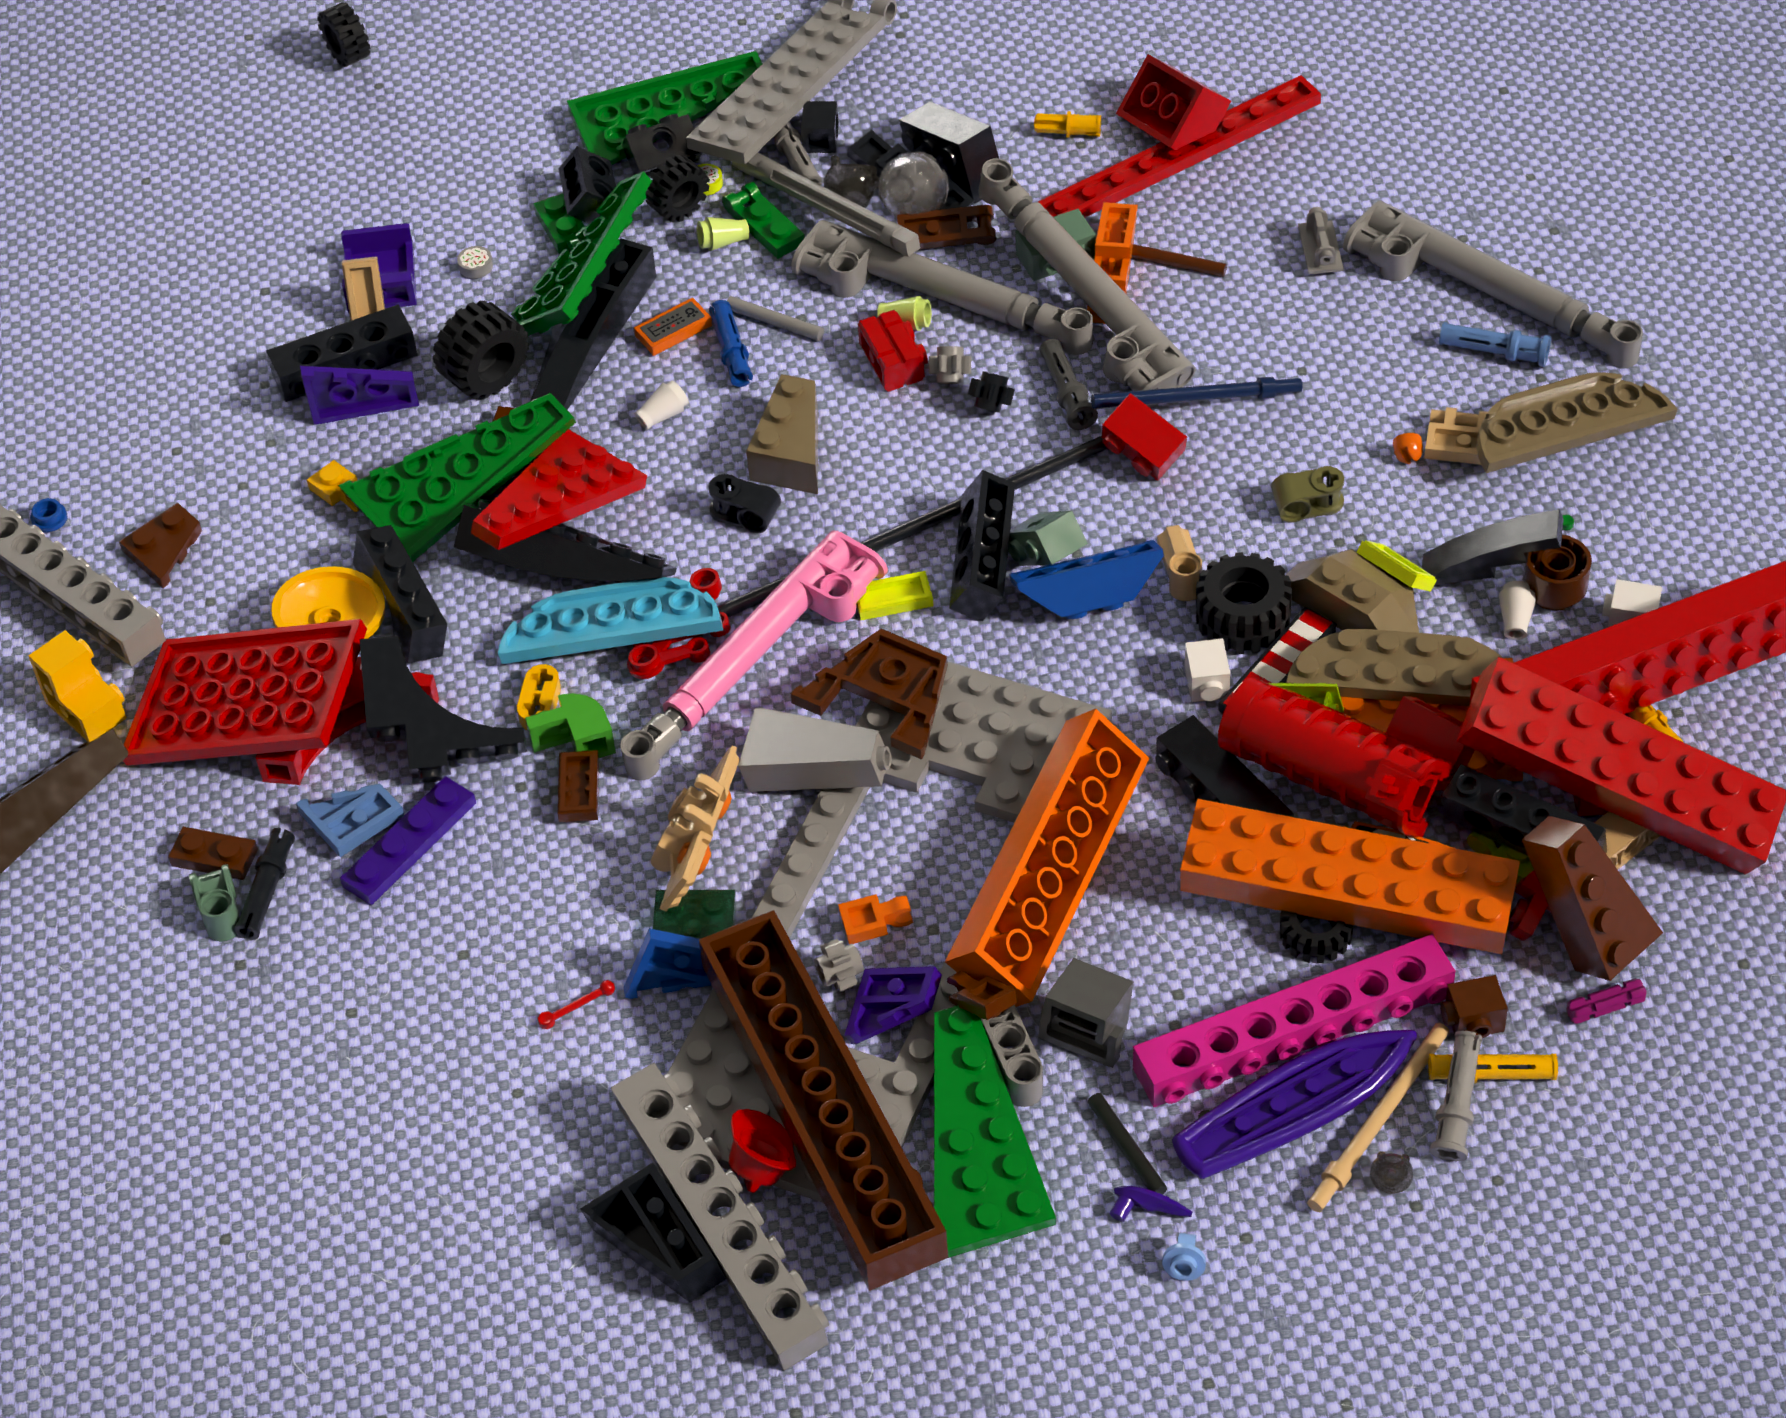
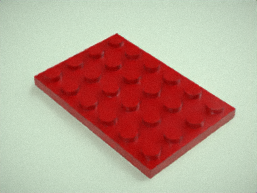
(244, 693)

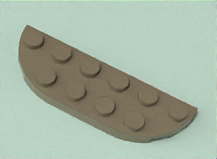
(1567, 417)
(1394, 665)

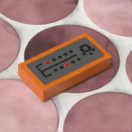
(673, 326)

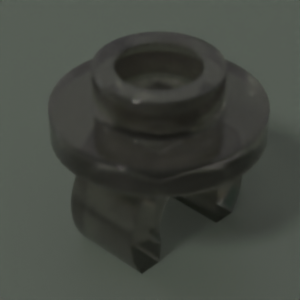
(1391, 1172)

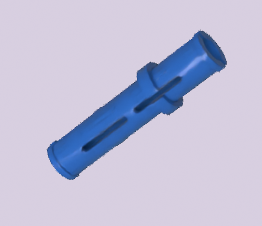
(733, 352)

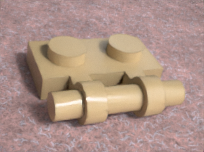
(1453, 436)

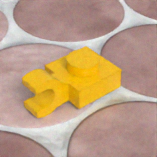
(326, 481)

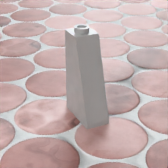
(810, 753)

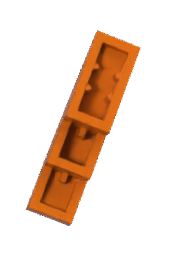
(1115, 244)

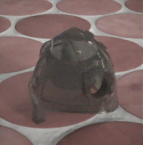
(852, 181)

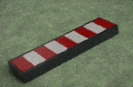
(1280, 655)

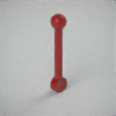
(547, 1019)

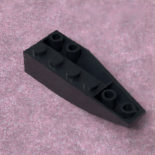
(582, 343)
(564, 553)

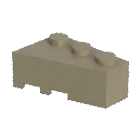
(787, 437)

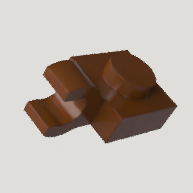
(982, 997)

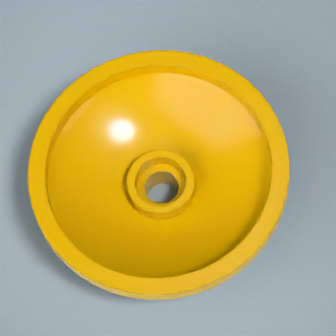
(329, 596)

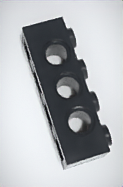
(358, 344)
(982, 546)
(1502, 810)

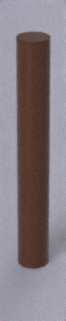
(1179, 260)

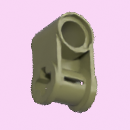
(1305, 494)

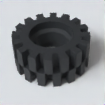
(343, 34)
(677, 188)
(1311, 943)

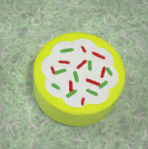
(715, 178)

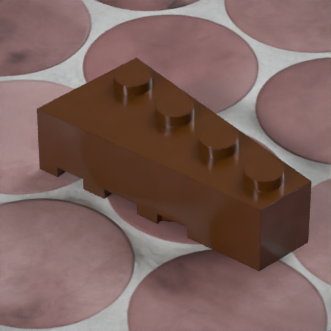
(1589, 899)

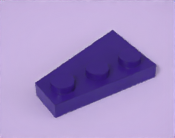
(354, 393)

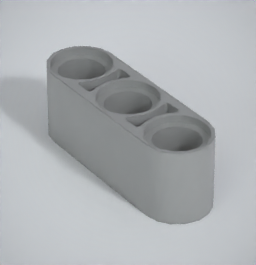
(1018, 1061)

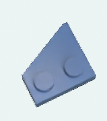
(351, 816)

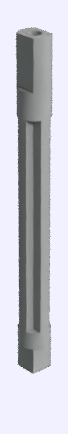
(834, 205)

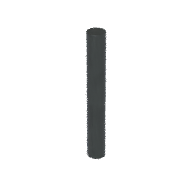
(1126, 1144)

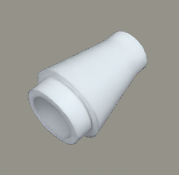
(663, 404)
(1516, 608)

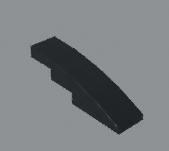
(876, 152)
(1496, 545)

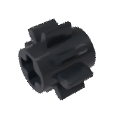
(991, 391)

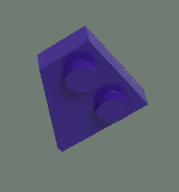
(891, 998)

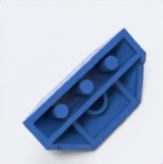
(1091, 581)

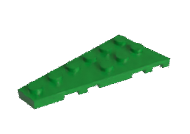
(607, 115)
(982, 1162)

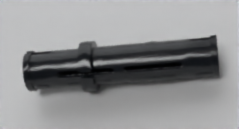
(269, 869)

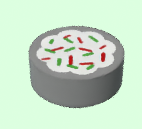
(475, 262)

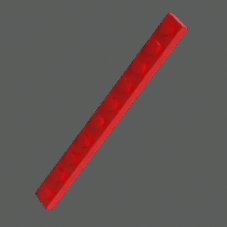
(1162, 161)

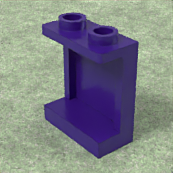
(395, 257)

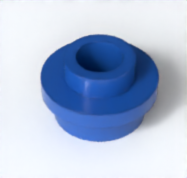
(48, 515)

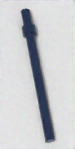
(1262, 388)

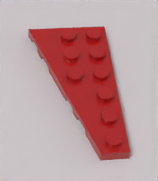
(556, 487)

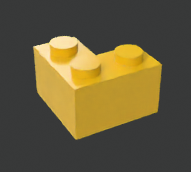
(75, 686)

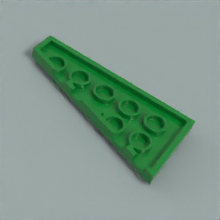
(573, 272)
(431, 486)

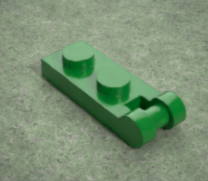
(764, 220)

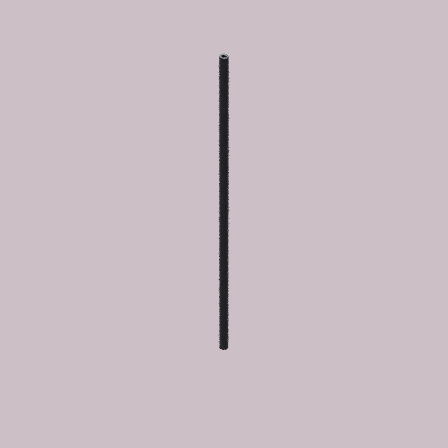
(932, 518)

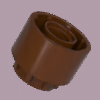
(1559, 574)

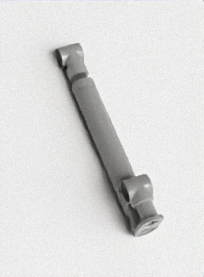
(1403, 243)
(851, 258)
(1140, 351)

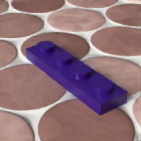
(408, 840)

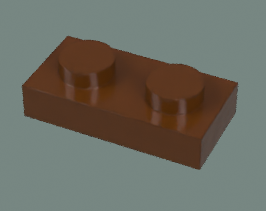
(209, 850)

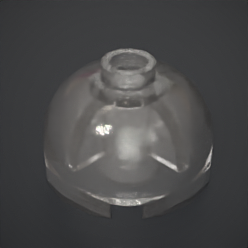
(913, 184)

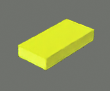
(1396, 565)
(895, 596)

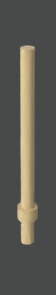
(1339, 1172)

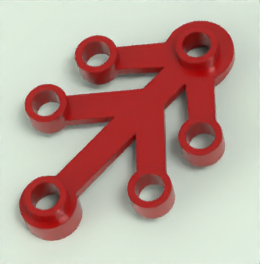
(649, 659)

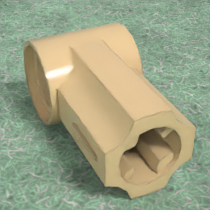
(1180, 562)

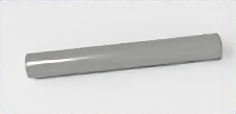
(775, 318)

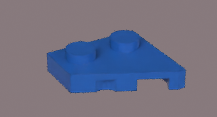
(666, 962)

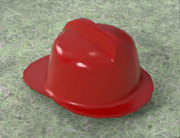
(759, 1149)

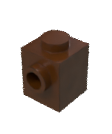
(1475, 1006)

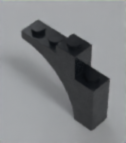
(433, 735)

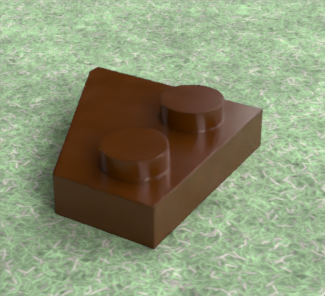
(162, 542)

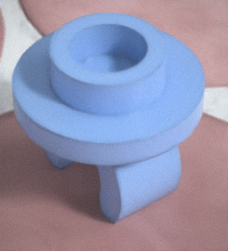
(1183, 1259)

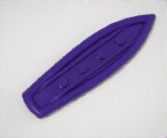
(1292, 1101)

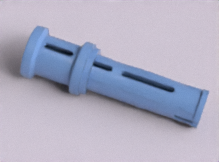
(1511, 345)

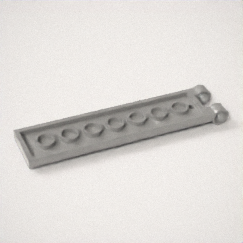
(789, 79)

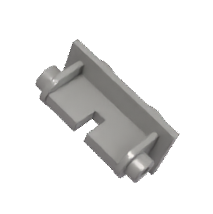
(1320, 243)

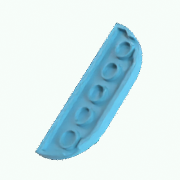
(610, 618)

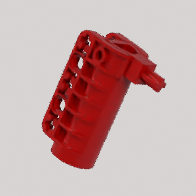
(1332, 754)

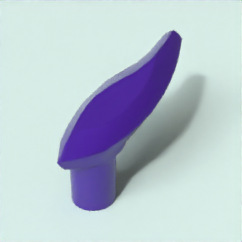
(1144, 1199)

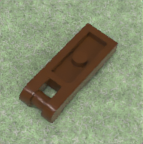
(950, 226)

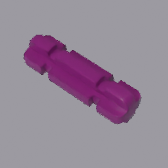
(1606, 1001)

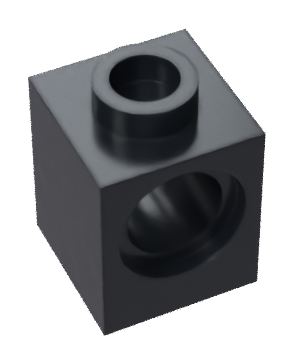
(820, 126)

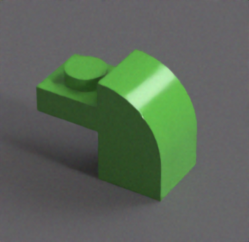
(575, 721)

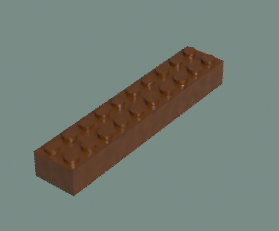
(823, 1101)

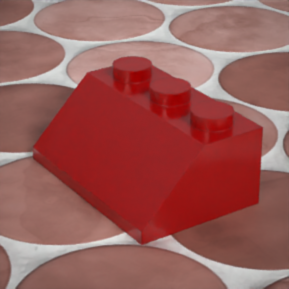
(1171, 104)

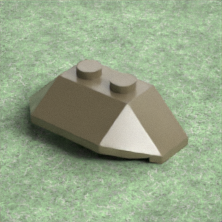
(1354, 593)

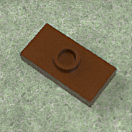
(578, 786)

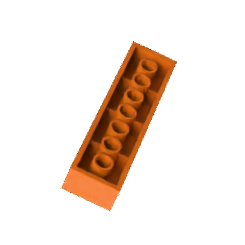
(1049, 856)
(1349, 876)

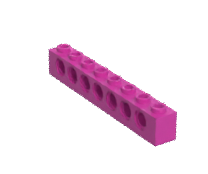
(1272, 1015)

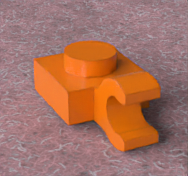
(868, 918)

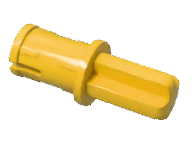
(1068, 124)

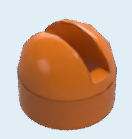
(1408, 447)

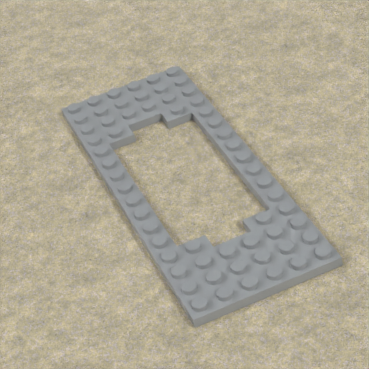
(982, 734)

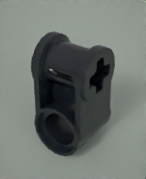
(744, 506)

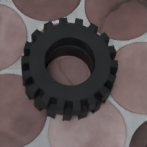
(480, 349)
(1249, 581)

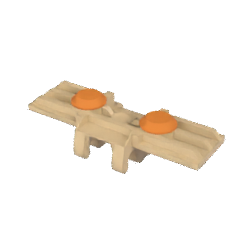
(686, 843)

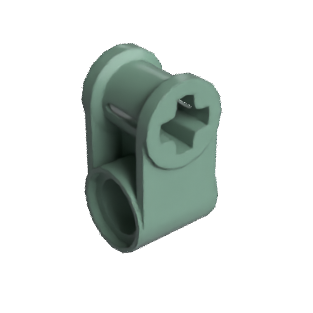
(216, 902)

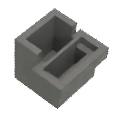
(1087, 1012)

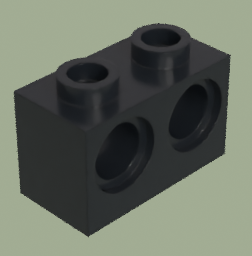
(585, 183)

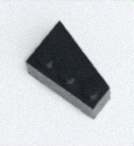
(954, 140)
(655, 1232)

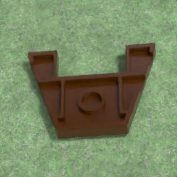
(890, 674)

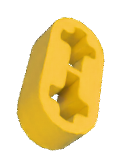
(531, 696)

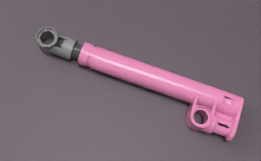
(826, 581)

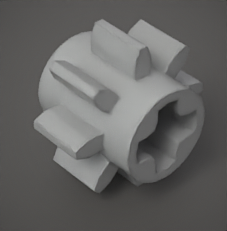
(950, 364)
(839, 965)

